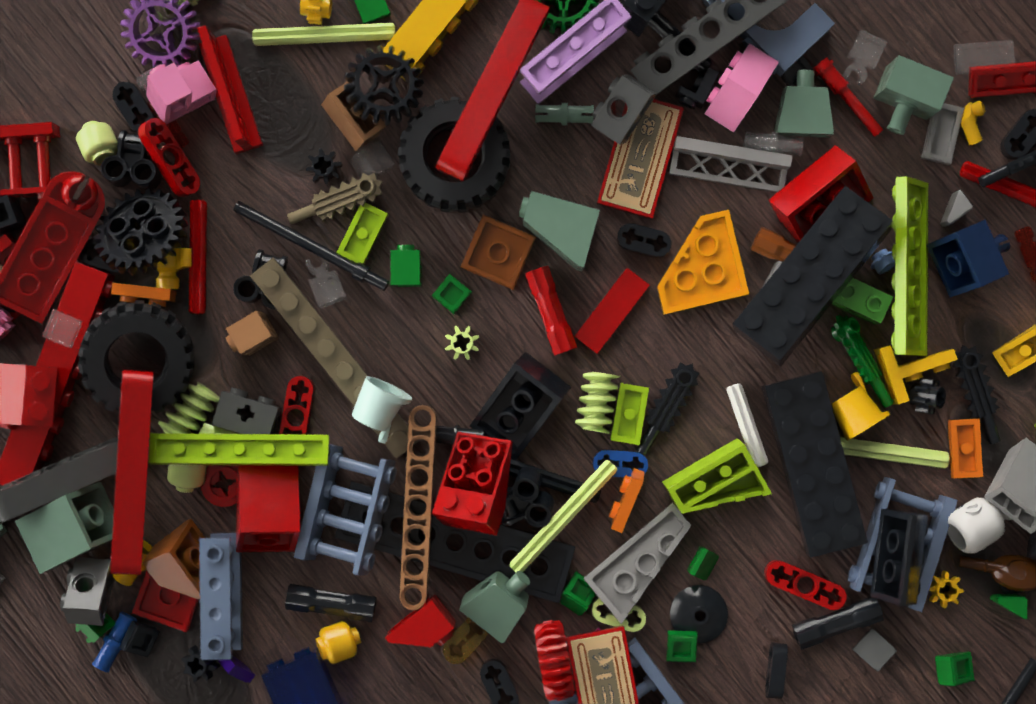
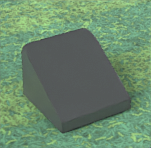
(874, 649)

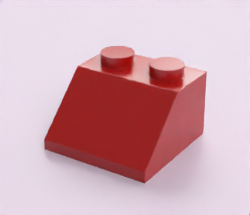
(27, 394)
(424, 626)

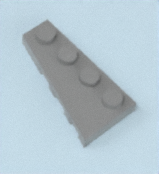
(631, 568)

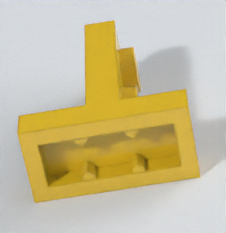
(910, 371)

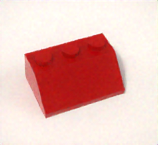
(813, 190)

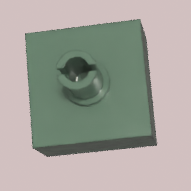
(911, 90)

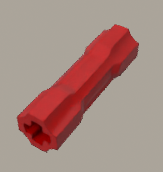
(551, 311)

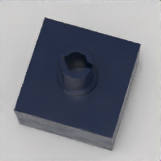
(969, 258)

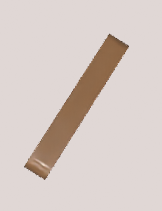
(420, 521)

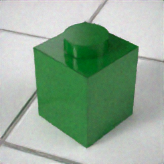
(406, 266)

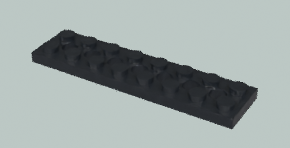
(464, 560)

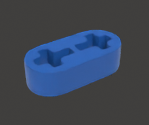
(626, 456)

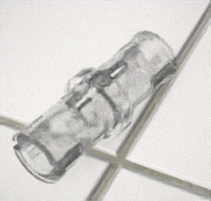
(774, 143)

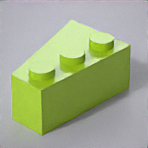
(717, 479)

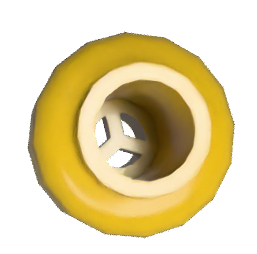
(338, 642)

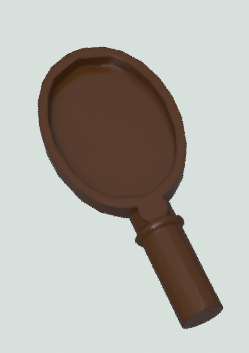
(1008, 570)

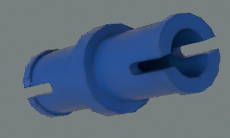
(112, 643)

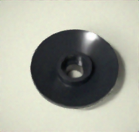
(698, 598)

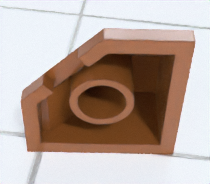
(176, 560)

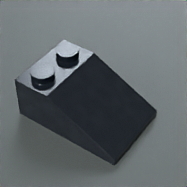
(521, 403)

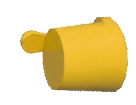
(856, 410)

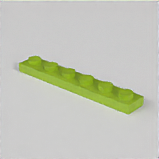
(239, 449)

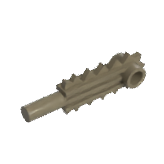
(337, 200)

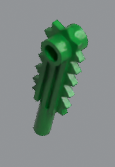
(847, 332)

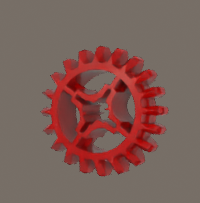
(554, 660)

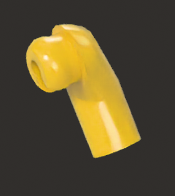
(969, 120)

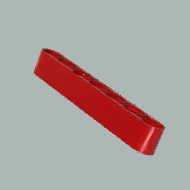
(492, 88)
(131, 472)

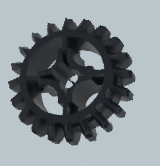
(391, 94)

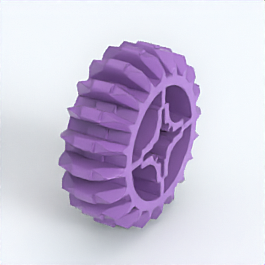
(166, 41)

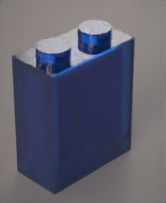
(301, 680)

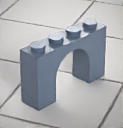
(788, 43)

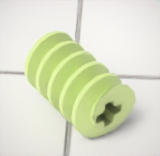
(596, 401)
(190, 410)

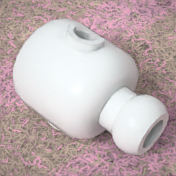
(976, 525)

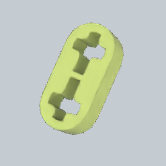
(609, 618)

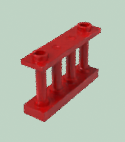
(12, 137)

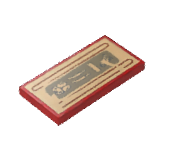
(640, 164)
(602, 667)

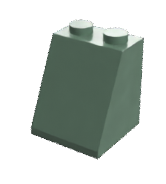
(560, 225)
(68, 527)

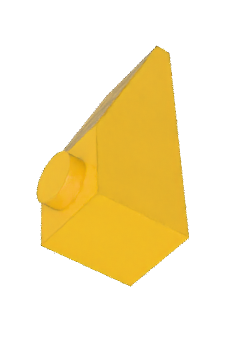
(1017, 352)

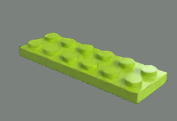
(911, 267)

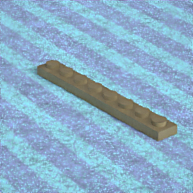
(322, 342)

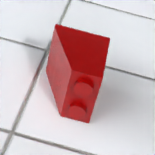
(267, 508)

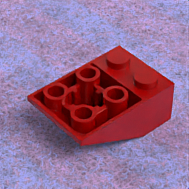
(475, 484)

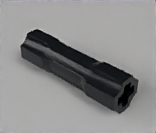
(352, 606)
(858, 614)

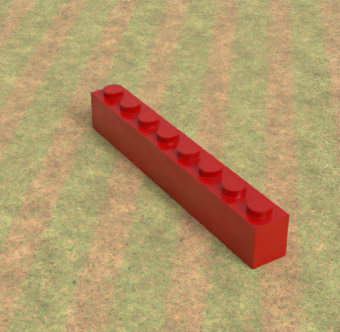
(31, 445)

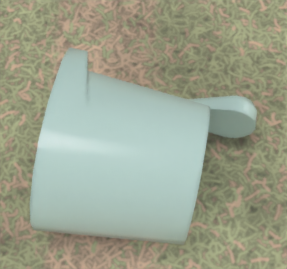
(379, 405)

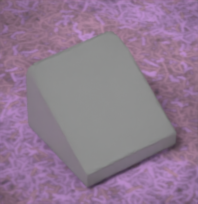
(956, 208)

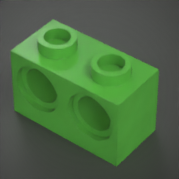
(863, 302)

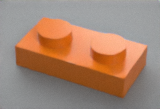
(132, 292)
(965, 448)
(621, 510)

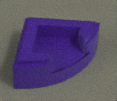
(237, 669)

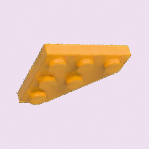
(705, 267)

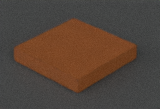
(498, 252)

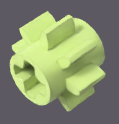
(458, 350)

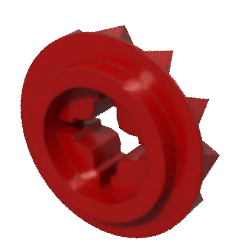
(216, 495)

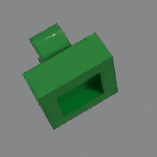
(95, 632)

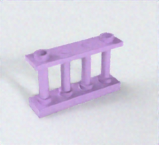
(574, 49)

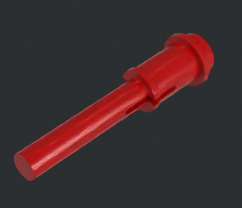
(838, 84)

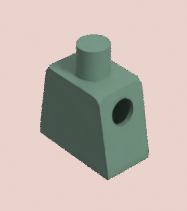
(804, 109)
(497, 603)

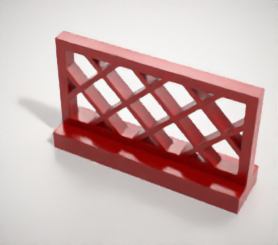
(230, 91)

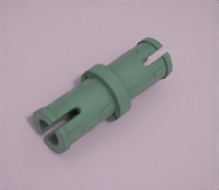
(563, 114)

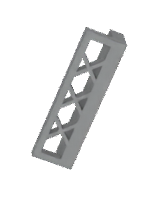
(730, 153)

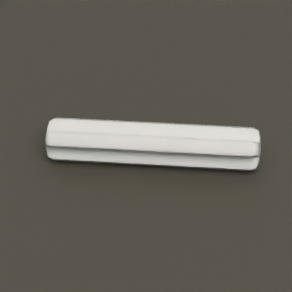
(747, 424)

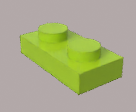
(362, 233)
(629, 414)

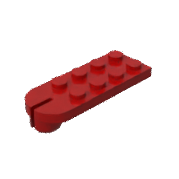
(50, 245)

